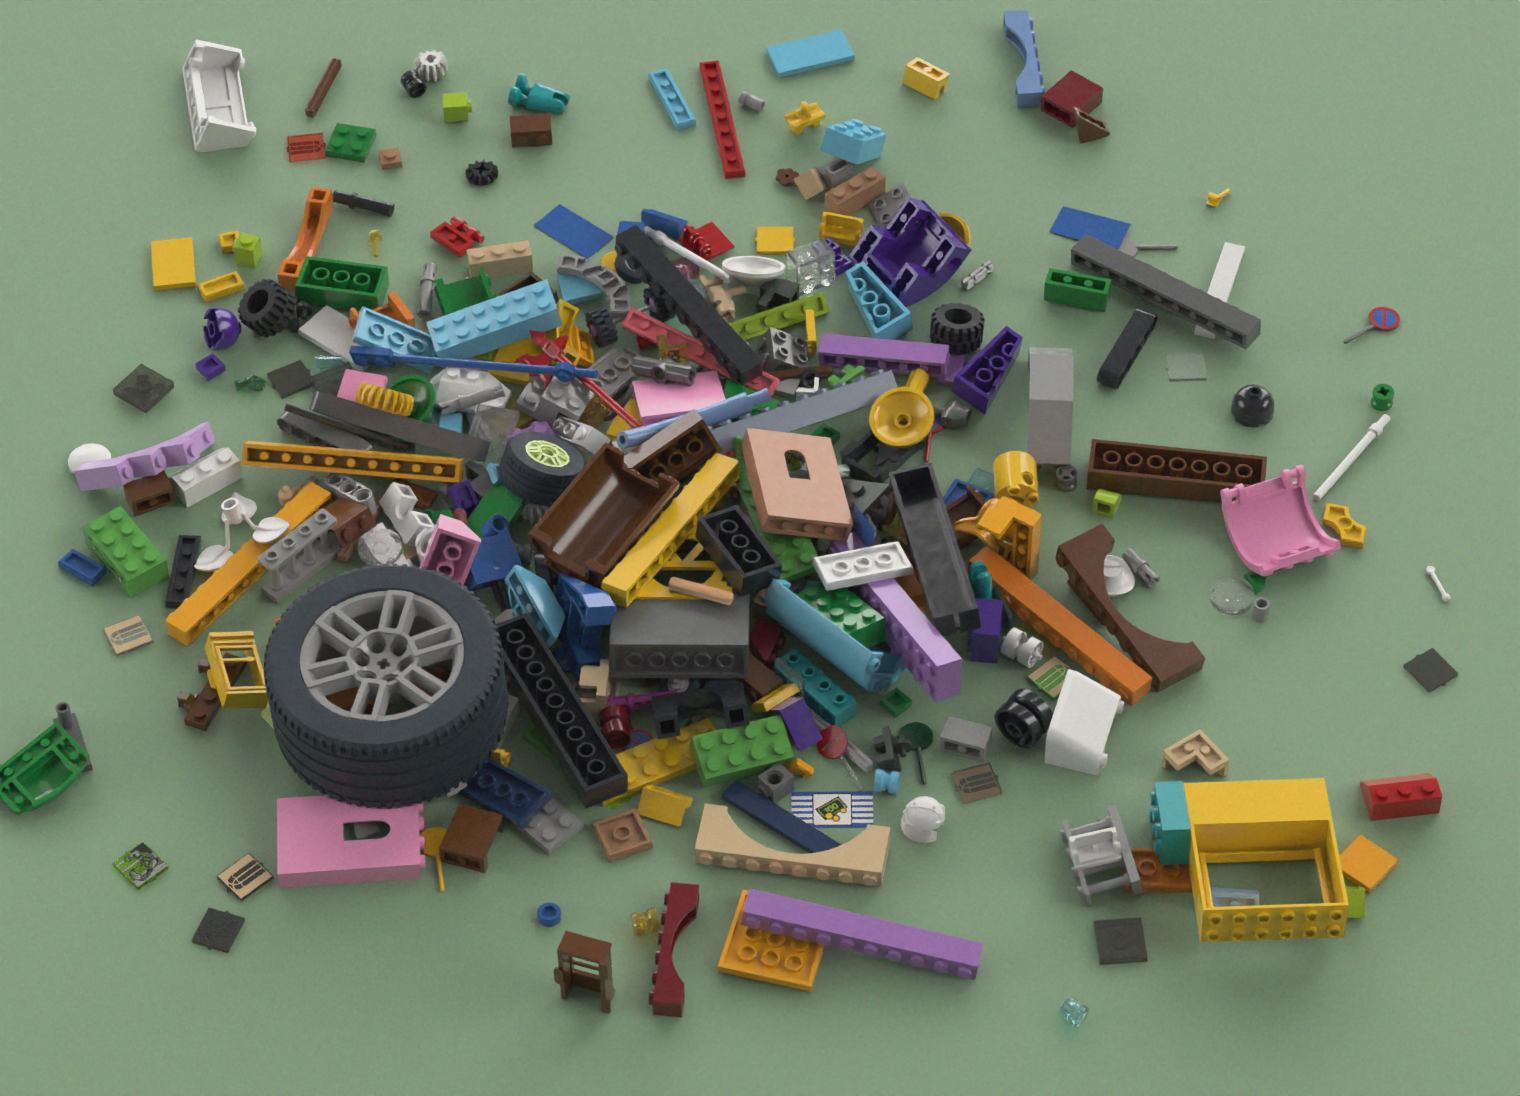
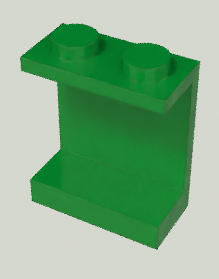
(463, 293)

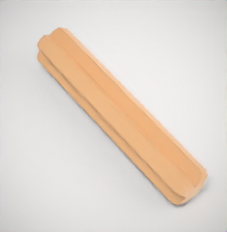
(701, 591)

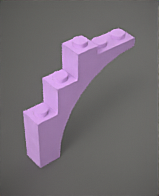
(146, 462)

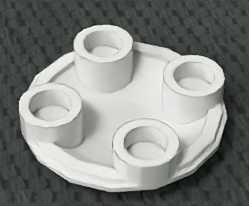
(86, 454)

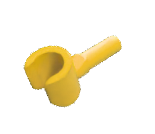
(1215, 199)

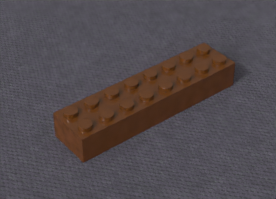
(1170, 470)

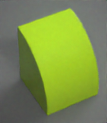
(1106, 503)
(1356, 901)

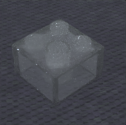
(811, 265)

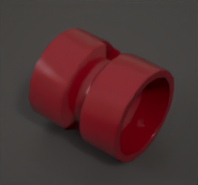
(615, 726)

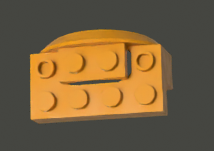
(1020, 528)

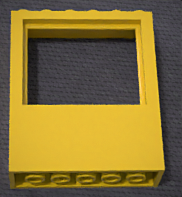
(1265, 824)

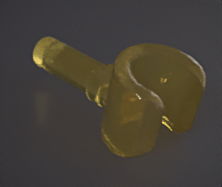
(374, 237)

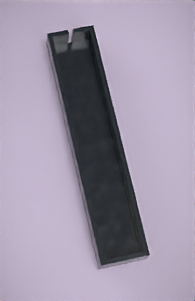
(934, 550)

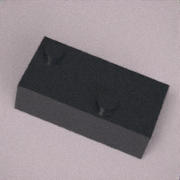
(738, 550)

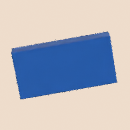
(82, 567)

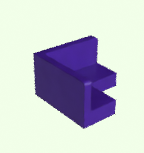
(798, 722)

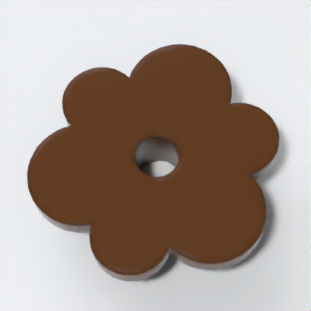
(786, 176)

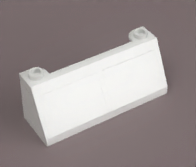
(216, 97)

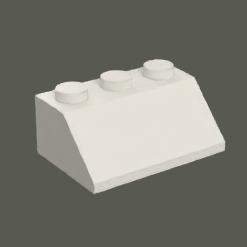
(206, 476)

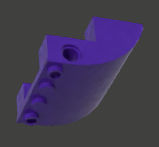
(913, 252)

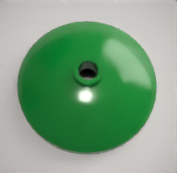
(422, 392)

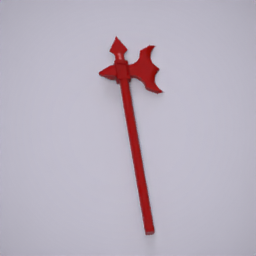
(554, 351)

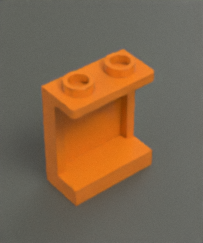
(394, 309)

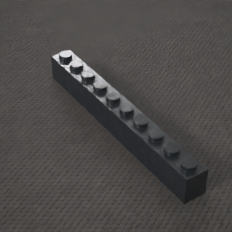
(689, 305)

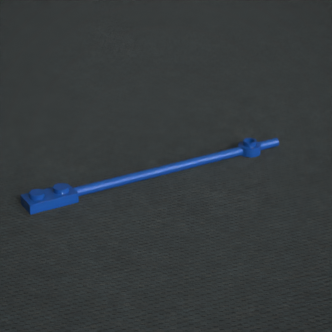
(385, 358)

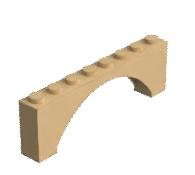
(857, 861)

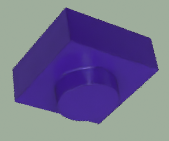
(210, 367)

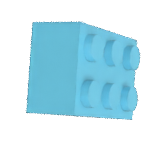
(853, 141)

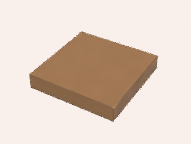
(622, 835)

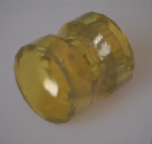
(645, 921)

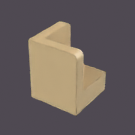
(810, 183)

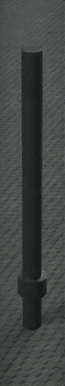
(386, 440)

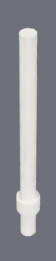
(661, 239)
(1374, 431)

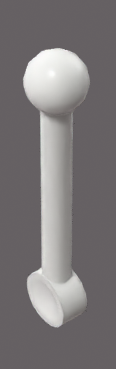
(1430, 570)

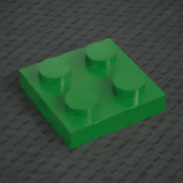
(350, 142)

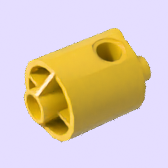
(1016, 478)

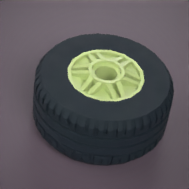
(539, 467)

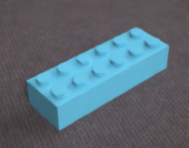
(495, 322)

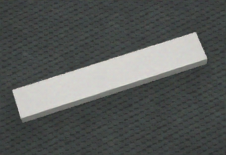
(1223, 278)

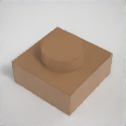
(390, 158)

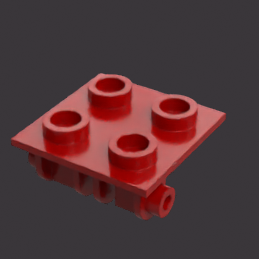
(705, 241)

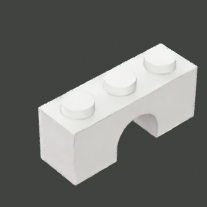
(398, 506)

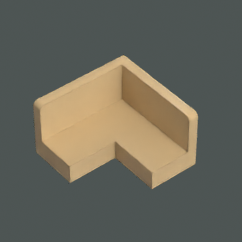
(1198, 748)

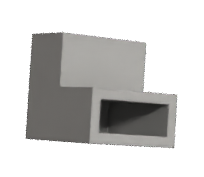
(836, 172)

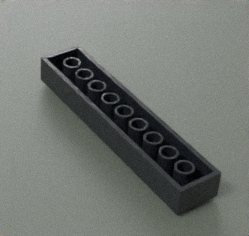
(559, 714)

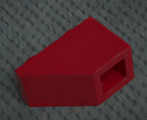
(766, 641)

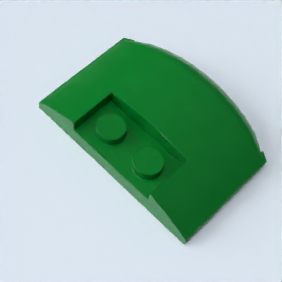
(41, 770)

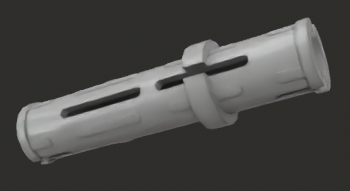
(427, 289)
(471, 399)

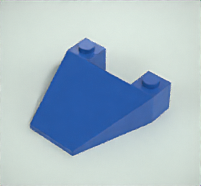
(585, 612)

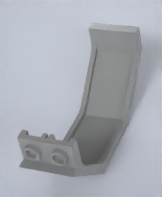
(1050, 406)

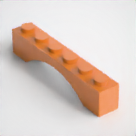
(315, 219)

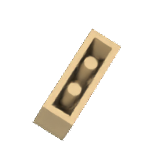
(501, 259)

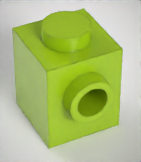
(456, 107)
(247, 250)

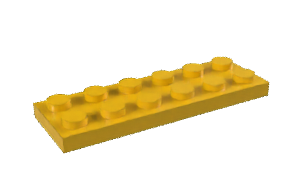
(660, 758)

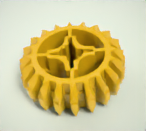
(384, 399)

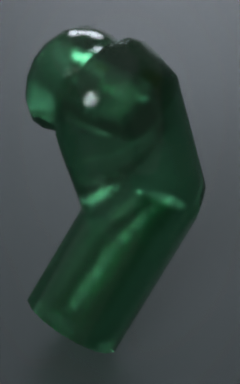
(252, 382)

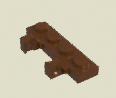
(205, 705)

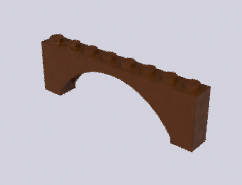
(1160, 658)

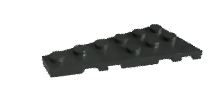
(864, 495)

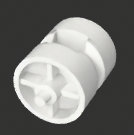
(1025, 649)

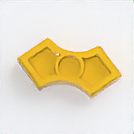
(1349, 531)

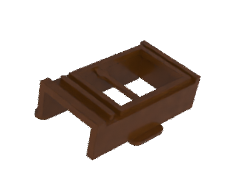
(590, 950)

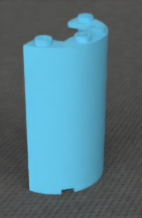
(868, 667)

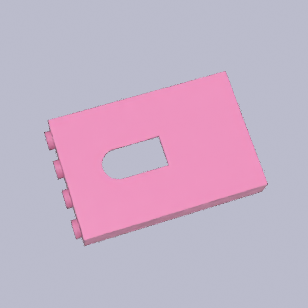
(314, 848)

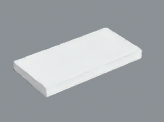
(332, 333)
(862, 565)

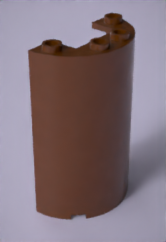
(599, 516)

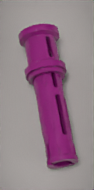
(633, 702)

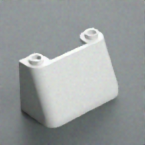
(1081, 724)

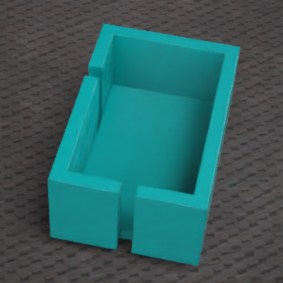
(1170, 823)

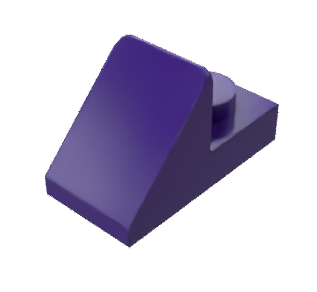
(463, 496)

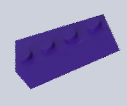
(985, 373)

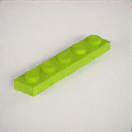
(780, 316)

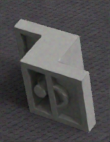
(559, 397)

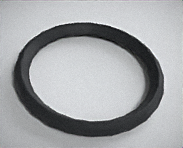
(624, 402)

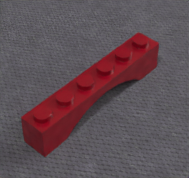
(669, 989)

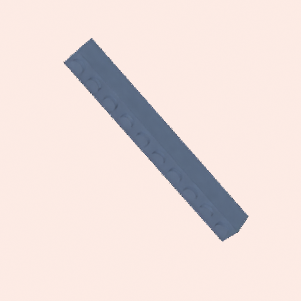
(808, 409)

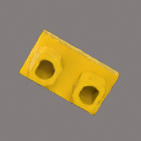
(805, 116)

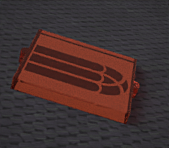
(306, 147)

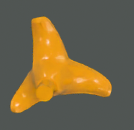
(968, 525)

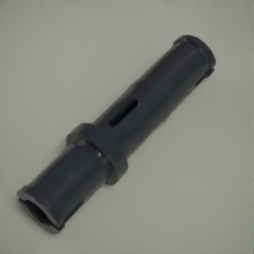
(353, 200)

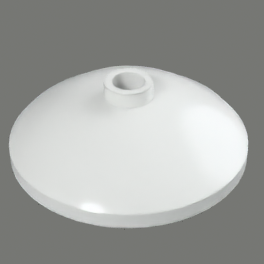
(753, 269)

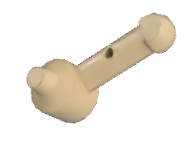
(287, 494)

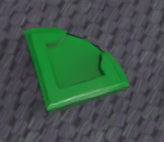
(1256, 581)

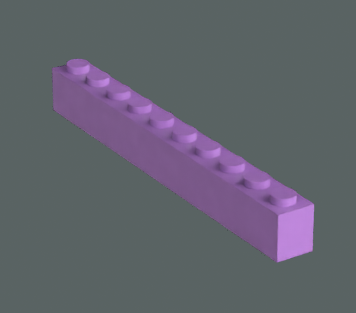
(862, 934)

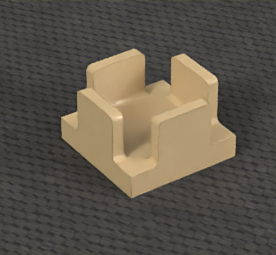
(596, 678)

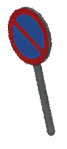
(1380, 318)

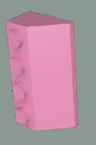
(451, 549)

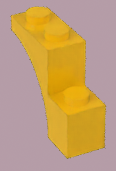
(568, 314)

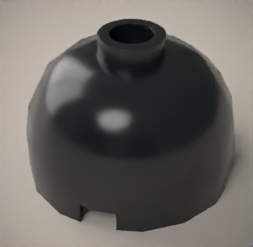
(1252, 405)

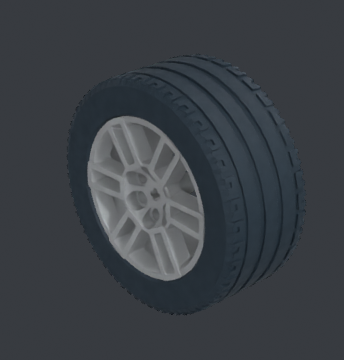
(375, 635)

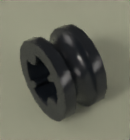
(807, 372)

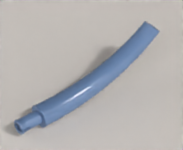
(712, 415)

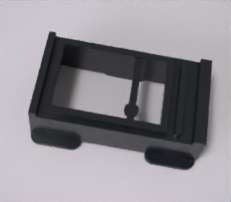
(856, 451)

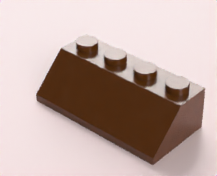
(675, 449)

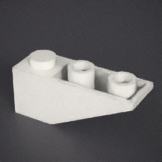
(579, 435)

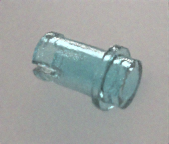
(328, 362)

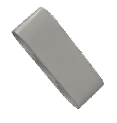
(343, 486)

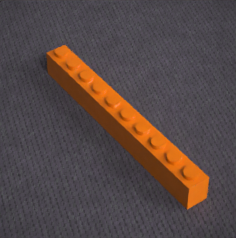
(1065, 629)

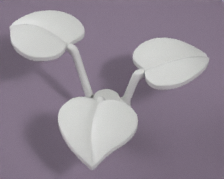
(234, 512)

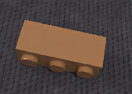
(855, 192)

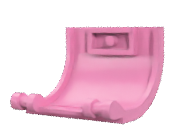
(1275, 523)

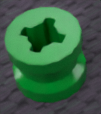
(1382, 397)

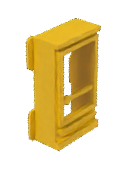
(235, 696)

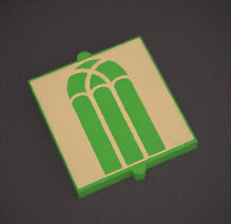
(1050, 677)

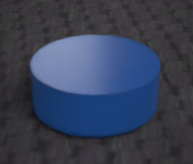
(549, 914)

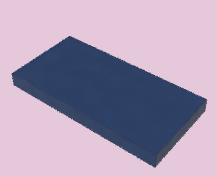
(506, 793)

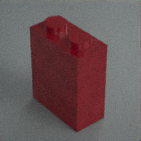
(1071, 92)

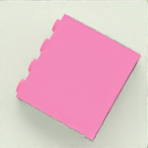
(668, 400)

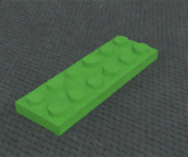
(792, 551)

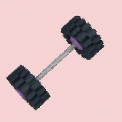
(603, 326)

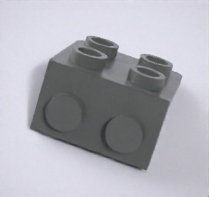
(782, 348)

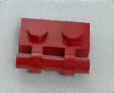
(453, 240)

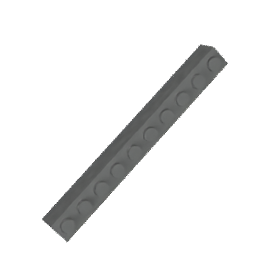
(1166, 291)

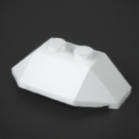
(457, 381)

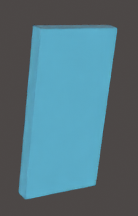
(810, 53)
(384, 332)

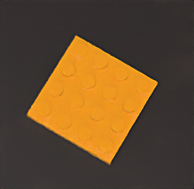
(769, 956)

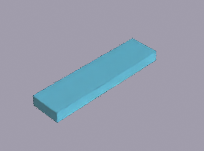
(672, 99)

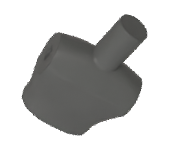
(954, 414)

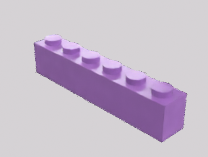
(884, 354)

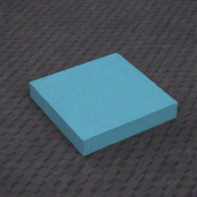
(578, 289)

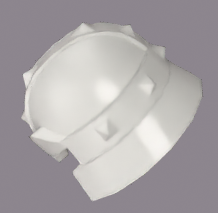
(922, 817)

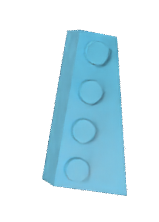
(877, 304)

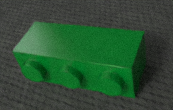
(1077, 289)

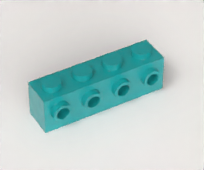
(823, 694)

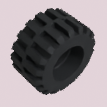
(266, 308)
(958, 327)

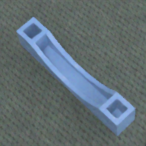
(1018, 32)

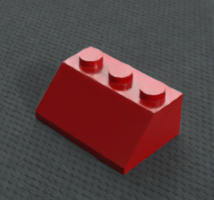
(1401, 796)

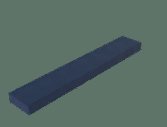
(777, 818)

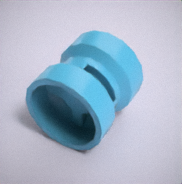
(884, 781)

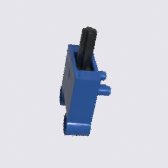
(494, 560)

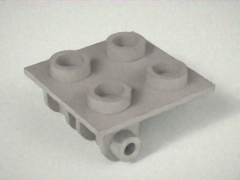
(888, 204)

